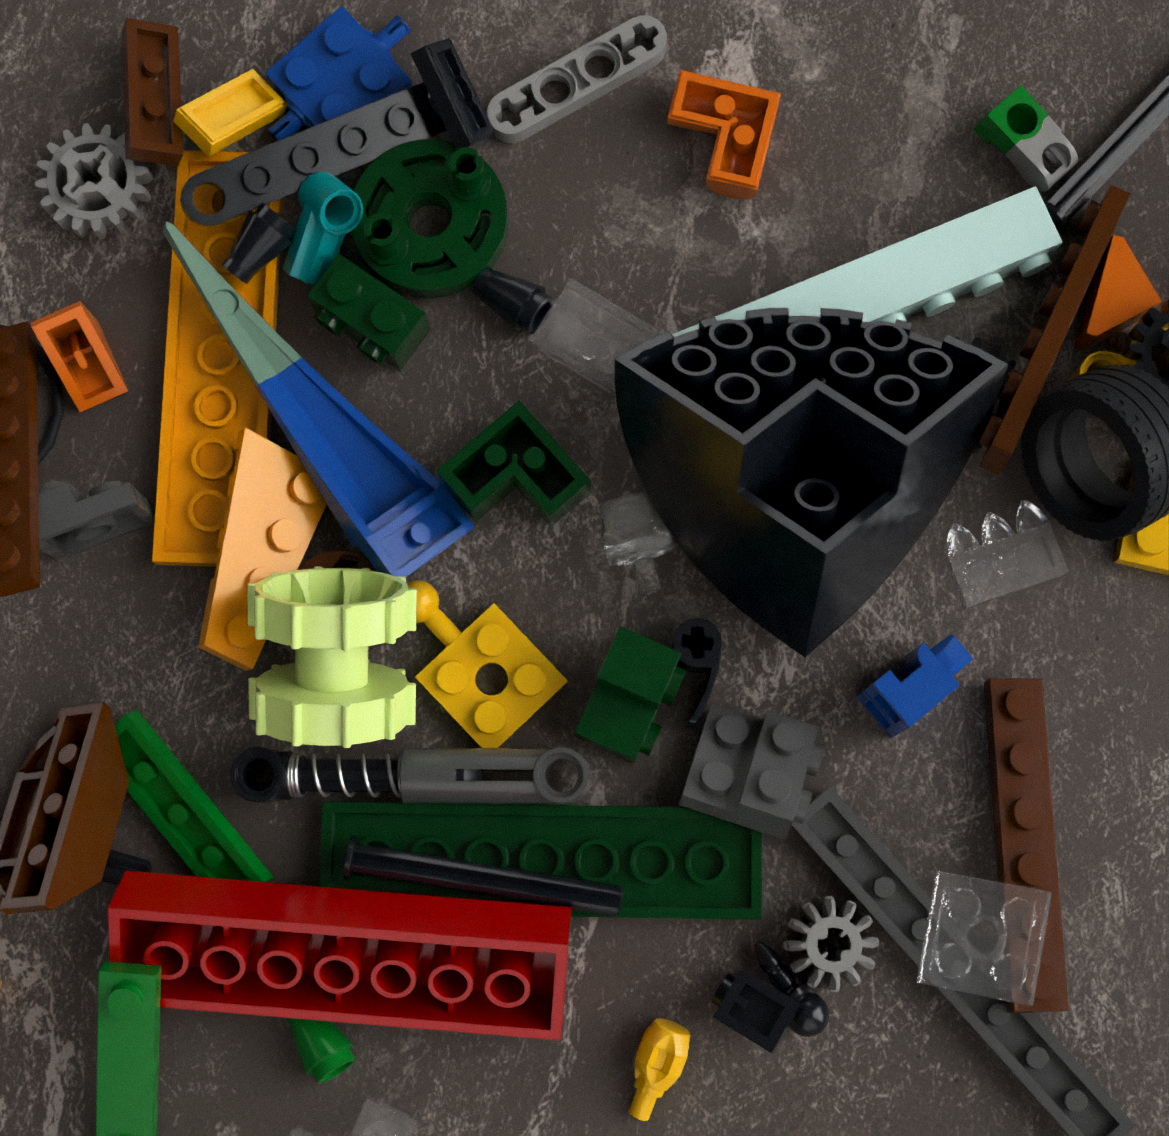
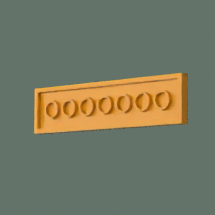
(204, 384)

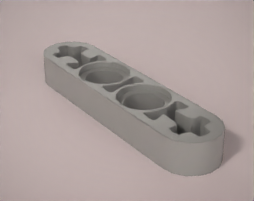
(572, 72)

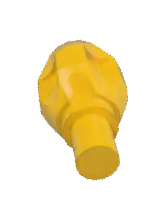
(658, 1064)

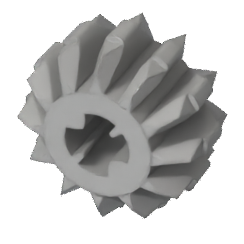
(844, 957)

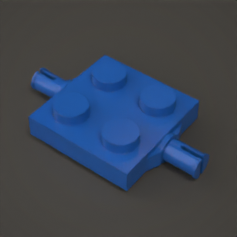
(336, 72)

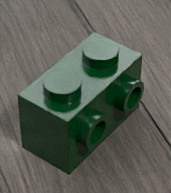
(368, 312)

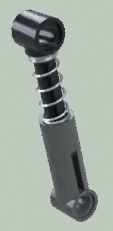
(418, 775)

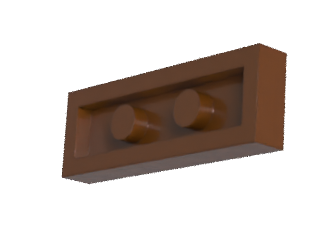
(151, 92)

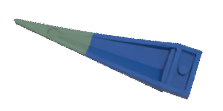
(369, 483)

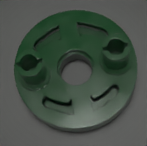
(461, 187)

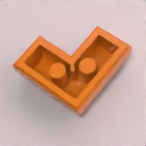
(738, 117)

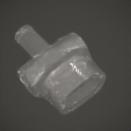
(635, 537)

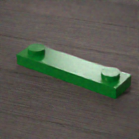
(182, 807)
(128, 1049)

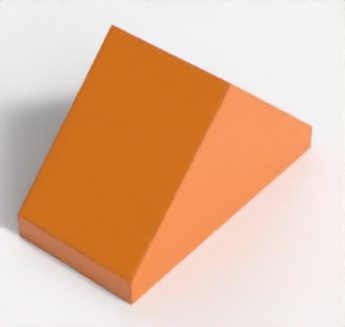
(1116, 295)
(80, 355)

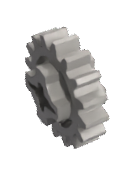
(86, 202)

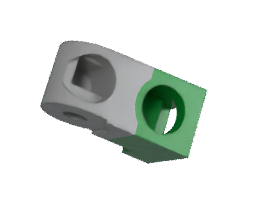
(1029, 139)

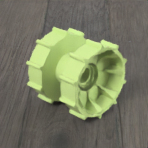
(332, 687)

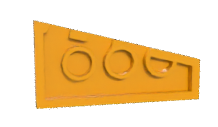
(264, 531)

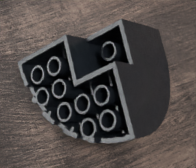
(801, 452)

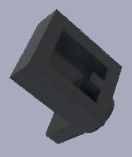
(754, 1009)

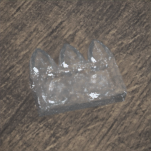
(1006, 559)

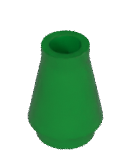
(321, 1048)

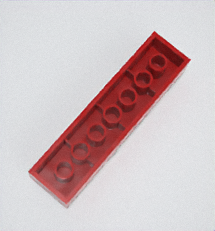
(346, 954)

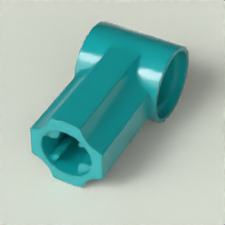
(321, 229)

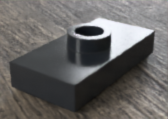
(452, 93)

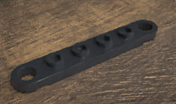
(327, 147)

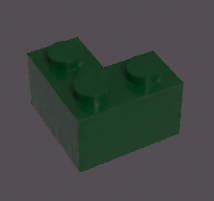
(512, 456)
(628, 694)

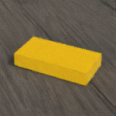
(230, 112)

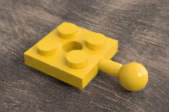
(485, 642)

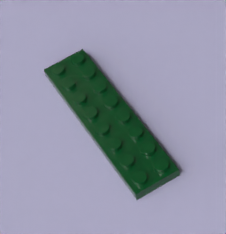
(662, 857)

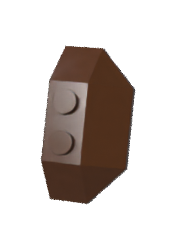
(62, 812)

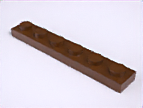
(1043, 345)
(18, 461)
(1025, 818)

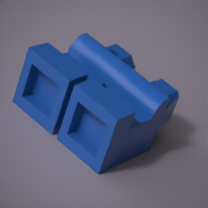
(925, 683)

